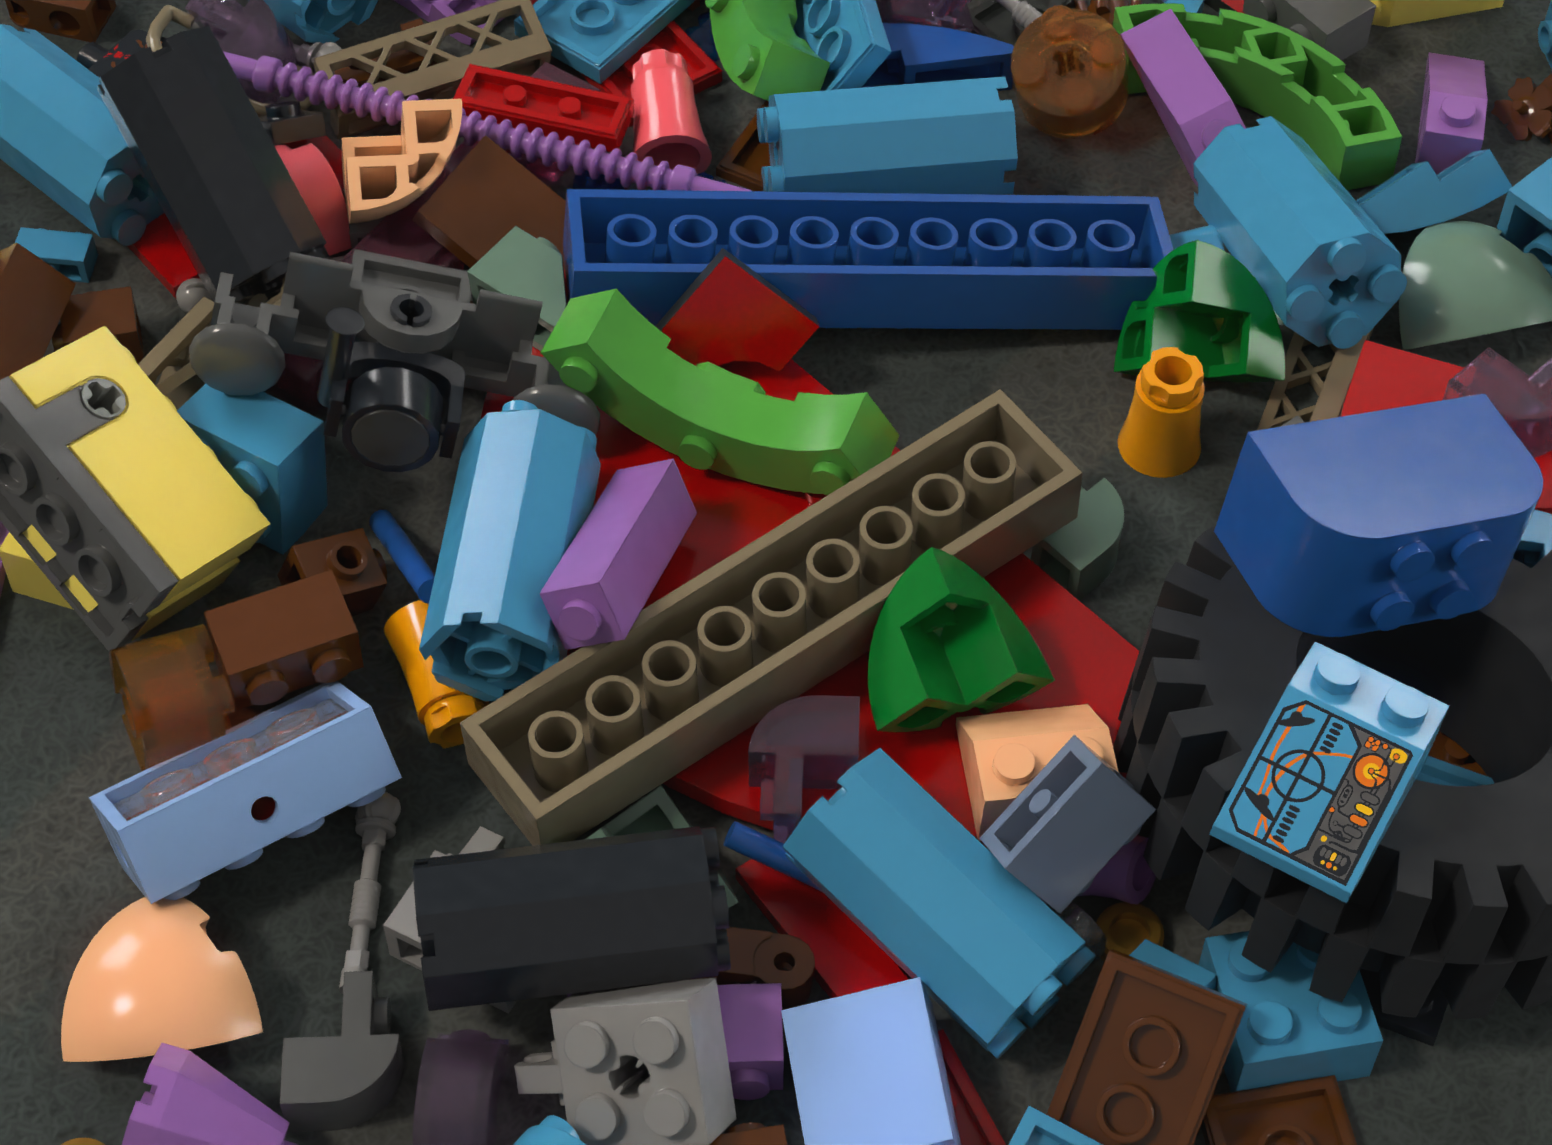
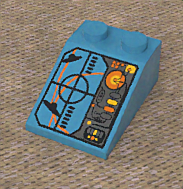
(1330, 771)

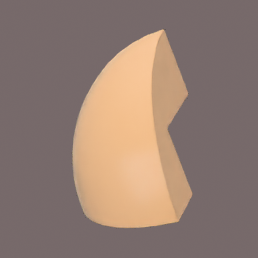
(395, 170)
(155, 982)

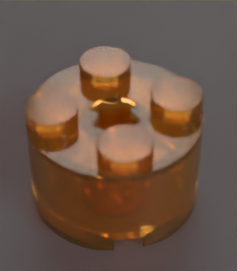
(1070, 44)
(170, 694)

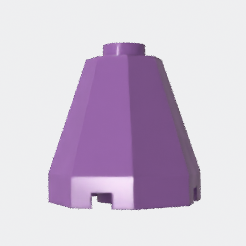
(198, 1107)

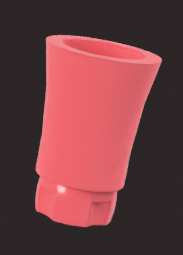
(667, 113)

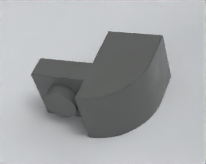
(347, 1077)

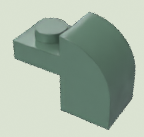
(1087, 547)

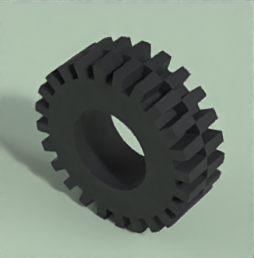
(1462, 868)

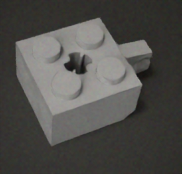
(600, 1071)

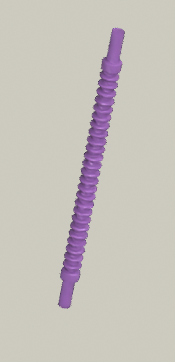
(270, 75)

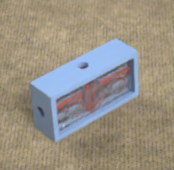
(246, 790)

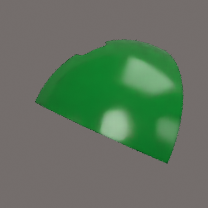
(1207, 310)
(948, 648)

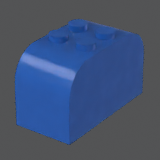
(1380, 515)

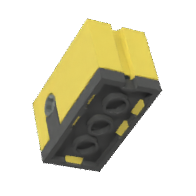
(115, 490)

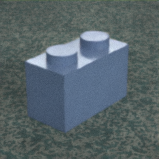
(1067, 824)

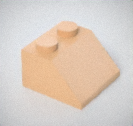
(1011, 748)

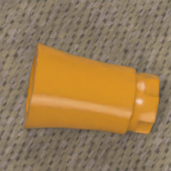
(1164, 415)
(436, 704)

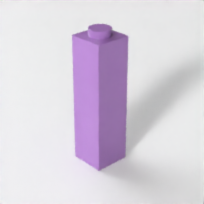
(618, 555)

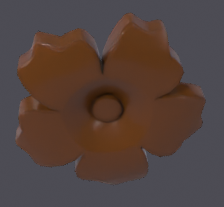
(1528, 111)

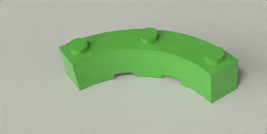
(762, 49)
(1292, 82)
(709, 412)

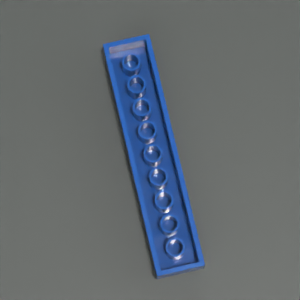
(878, 254)

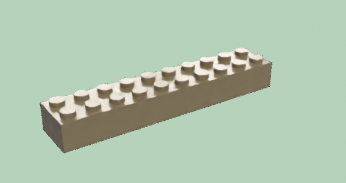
(763, 623)

